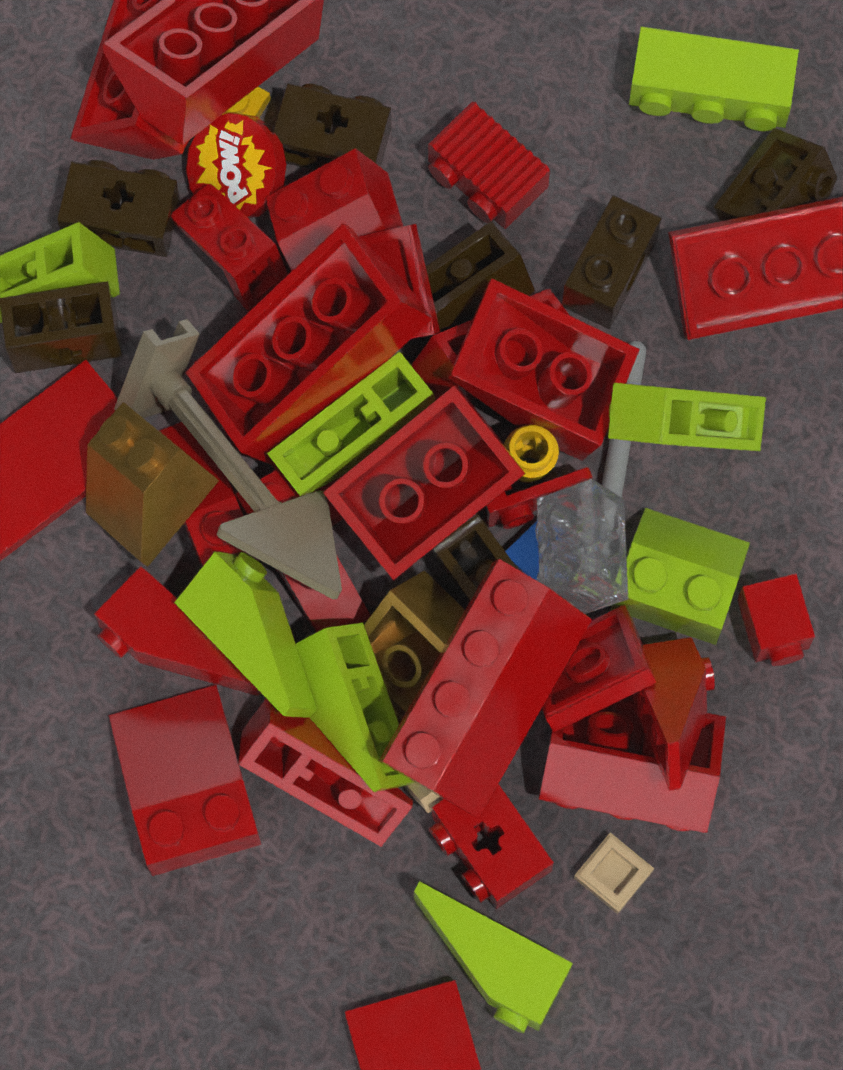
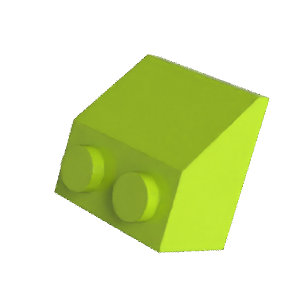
(682, 575)

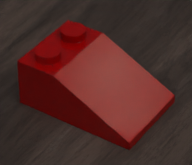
(342, 191)
(542, 368)
(183, 780)

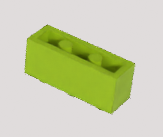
(713, 78)

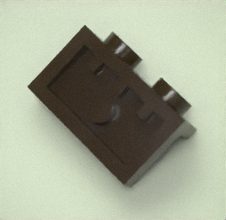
(779, 176)

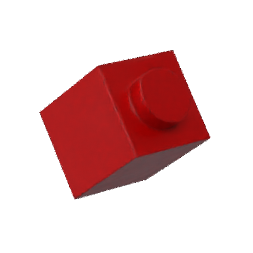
(776, 620)

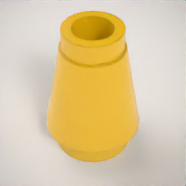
(534, 443)

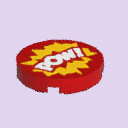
(239, 160)

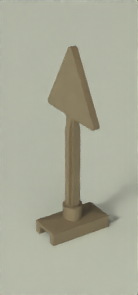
(285, 535)

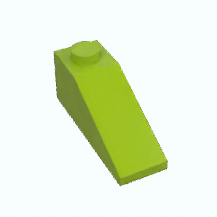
(57, 262)
(686, 417)
(352, 426)
(250, 627)
(352, 700)
(504, 966)

